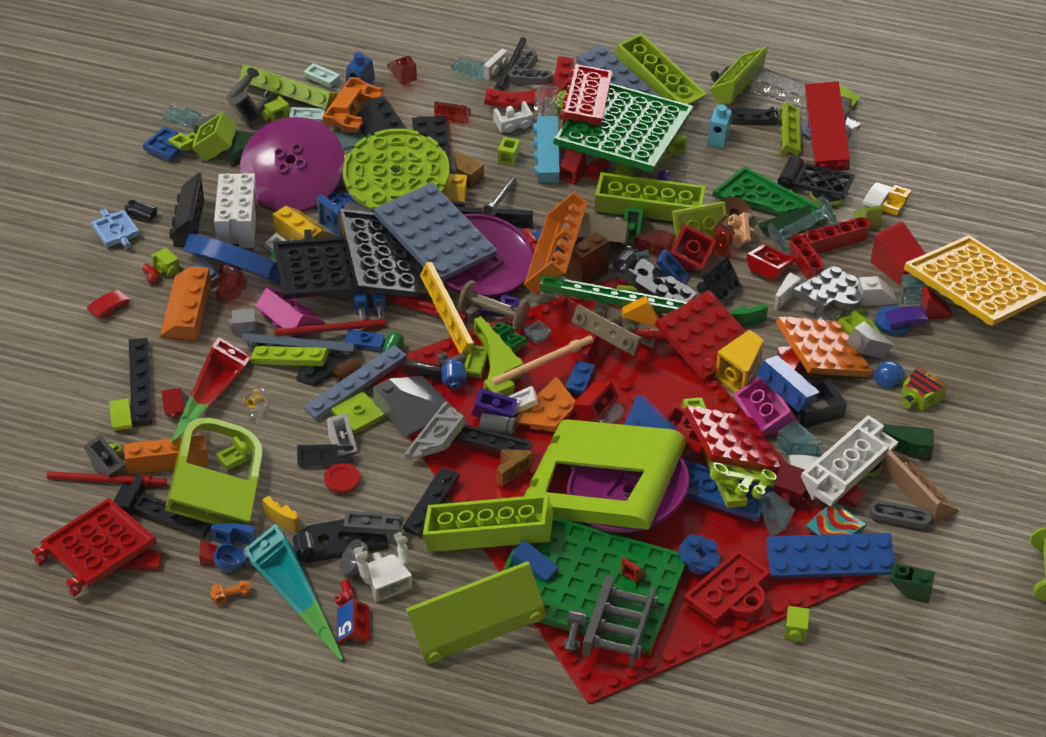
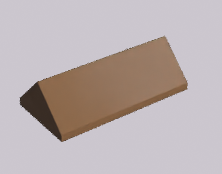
(918, 487)

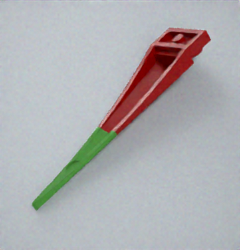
(218, 372)

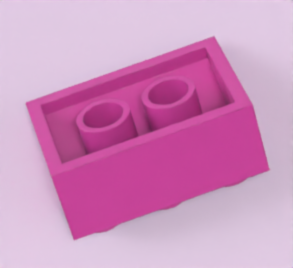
(286, 312)
(765, 407)

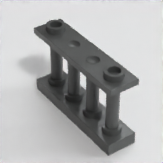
(599, 624)

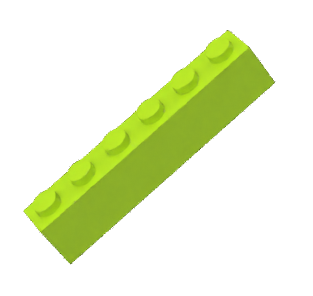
(290, 87)

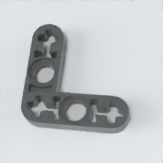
(524, 74)

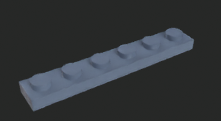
(272, 340)
(355, 382)

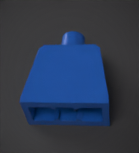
(361, 68)

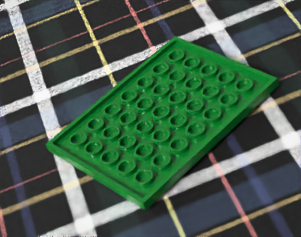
(633, 129)

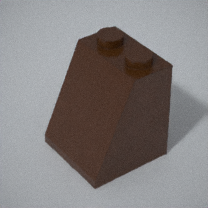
(589, 259)

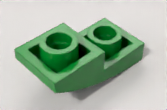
(752, 316)
(508, 336)

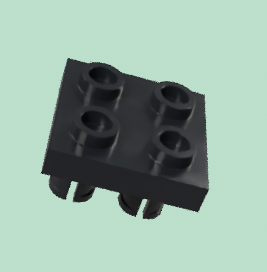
(720, 280)

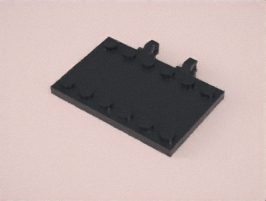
(378, 258)
(313, 267)

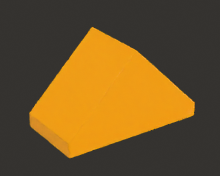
(640, 311)

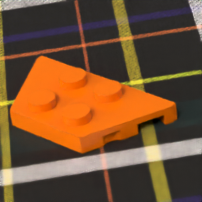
(553, 407)

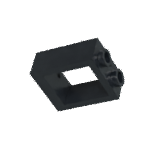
(836, 404)

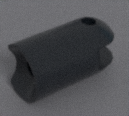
(140, 210)

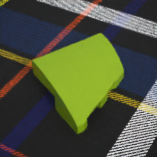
(855, 318)

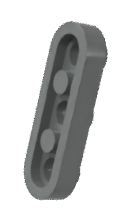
(900, 514)

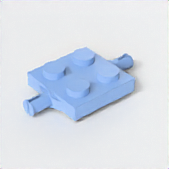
(115, 228)

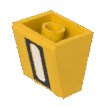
(739, 361)

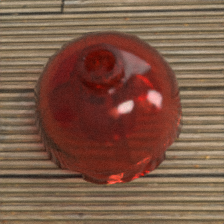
(230, 282)

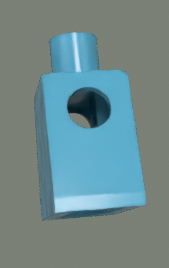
(720, 119)

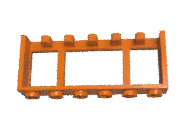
(551, 236)

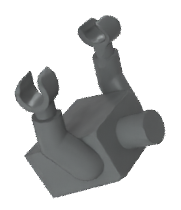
(243, 103)

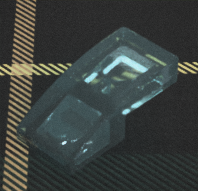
(181, 117)

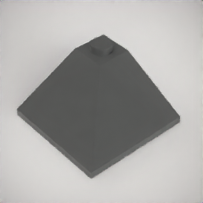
(408, 402)

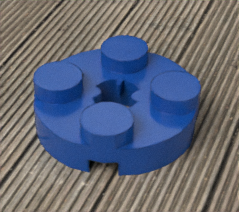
(704, 546)

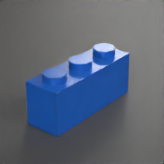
(787, 383)

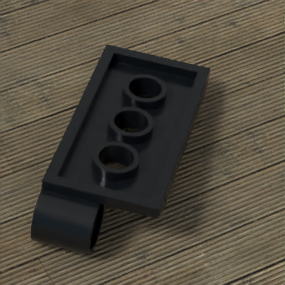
(630, 268)
(309, 549)

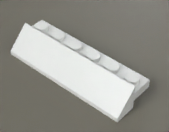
(848, 461)

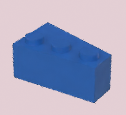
(645, 414)

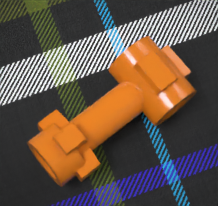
(219, 593)

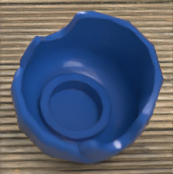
(889, 374)
(229, 558)

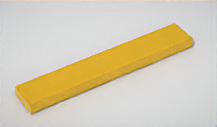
(446, 309)

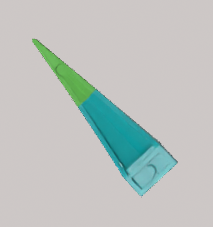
(278, 563)

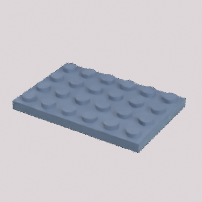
(435, 231)

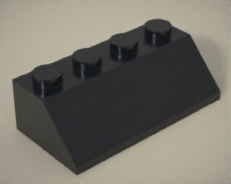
(379, 116)
(188, 211)

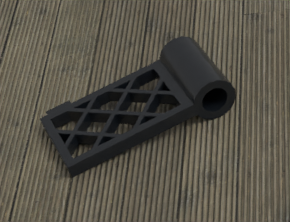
(795, 172)

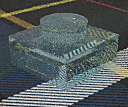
(537, 331)

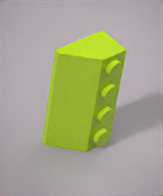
(738, 76)

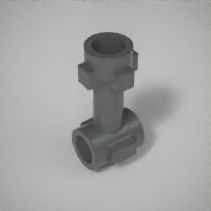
(576, 619)

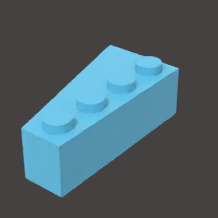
(547, 153)

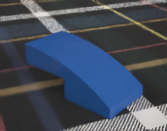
(232, 532)

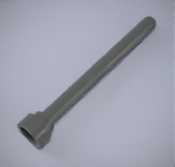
(491, 207)

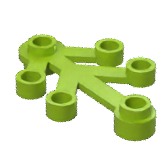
(765, 478)

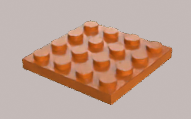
(823, 347)

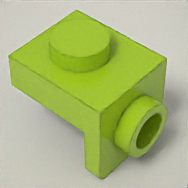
(233, 455)

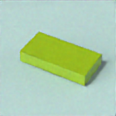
(476, 361)

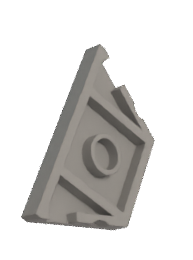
(437, 433)

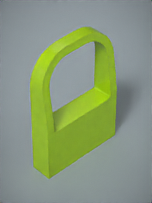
(212, 494)

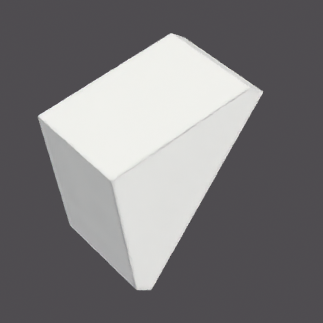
(340, 433)

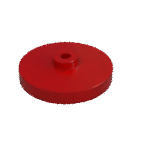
(342, 478)

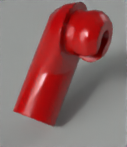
(153, 273)

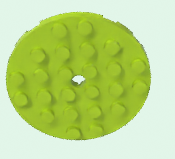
(371, 163)

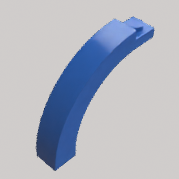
(230, 254)

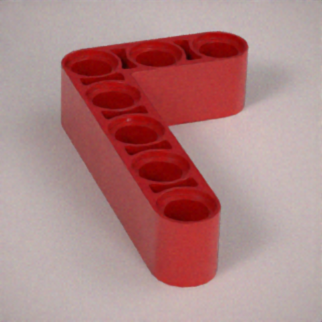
(808, 245)

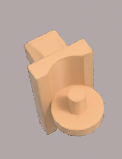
(742, 231)

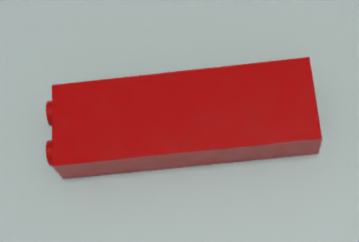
(827, 126)

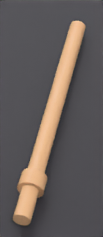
(573, 346)

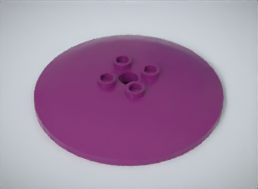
(296, 185)
(505, 270)
(613, 483)

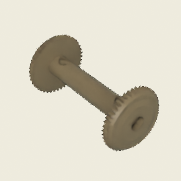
(469, 296)

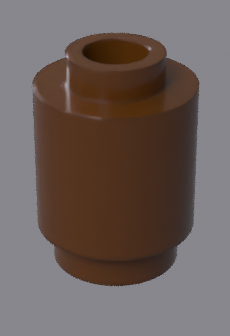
(345, 369)

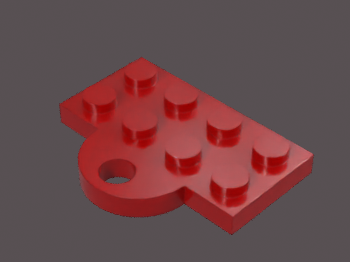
(730, 588)

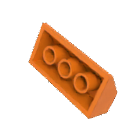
(186, 304)
(162, 455)

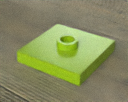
(360, 411)

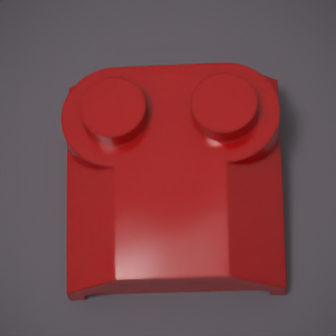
(768, 262)

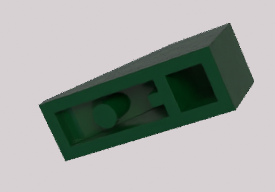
(788, 218)
(912, 441)

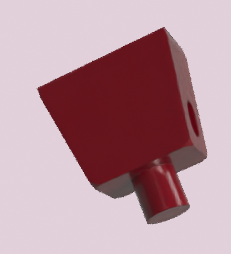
(790, 485)

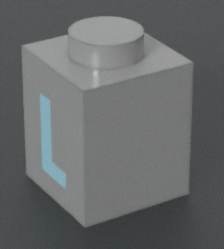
(243, 321)

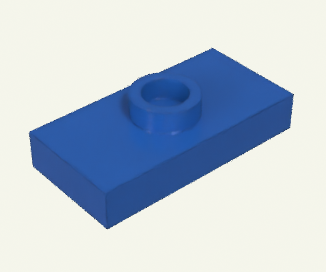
(366, 340)

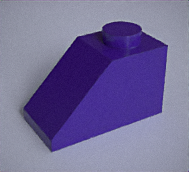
(493, 403)

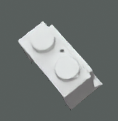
(513, 120)

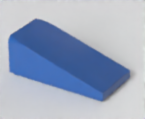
(540, 565)

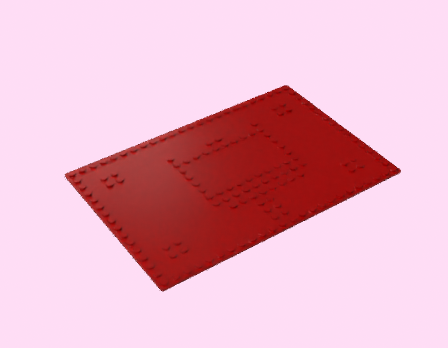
(663, 379)

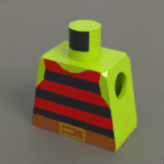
(922, 390)

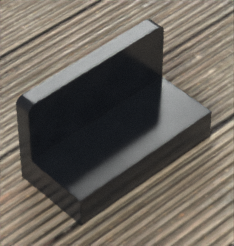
(129, 494)

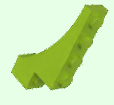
(500, 358)

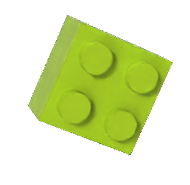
(214, 136)

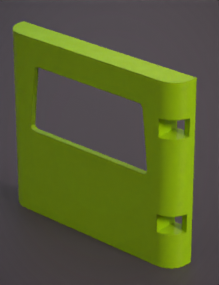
(611, 447)

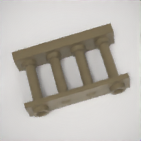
(609, 325)

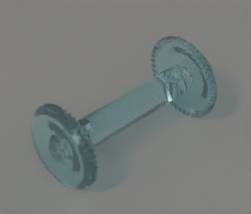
(795, 227)

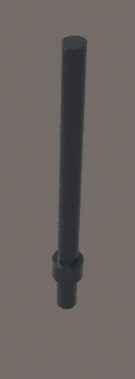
(501, 84)

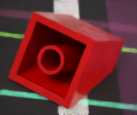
(893, 249)

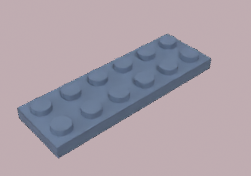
(621, 75)

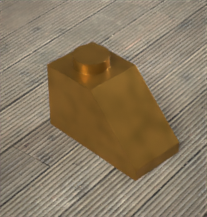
(467, 166)

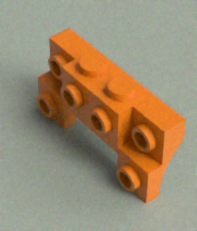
(348, 103)

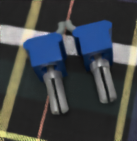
(360, 304)

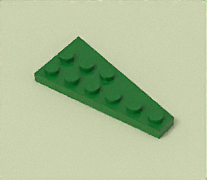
(762, 193)

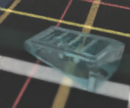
(471, 68)

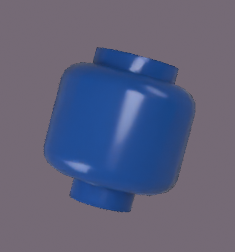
(453, 374)

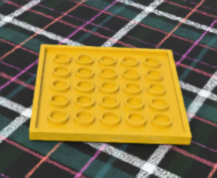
(978, 280)

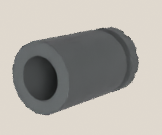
(498, 424)

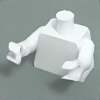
(386, 574)

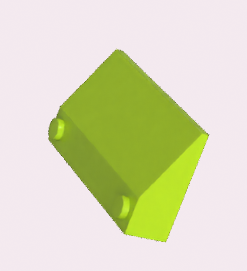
(476, 612)

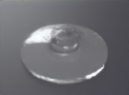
(612, 415)

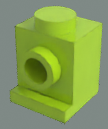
(276, 110)
(508, 151)
(165, 262)

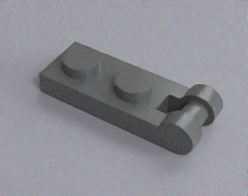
(372, 522)

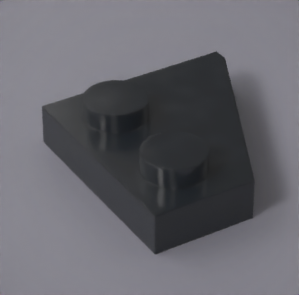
(316, 374)

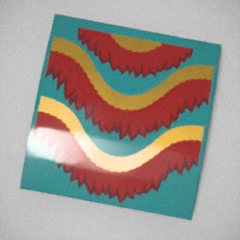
(835, 521)

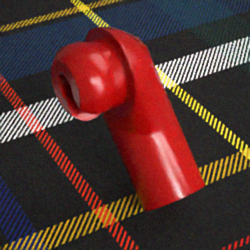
(347, 593)

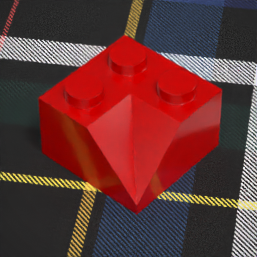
(692, 248)

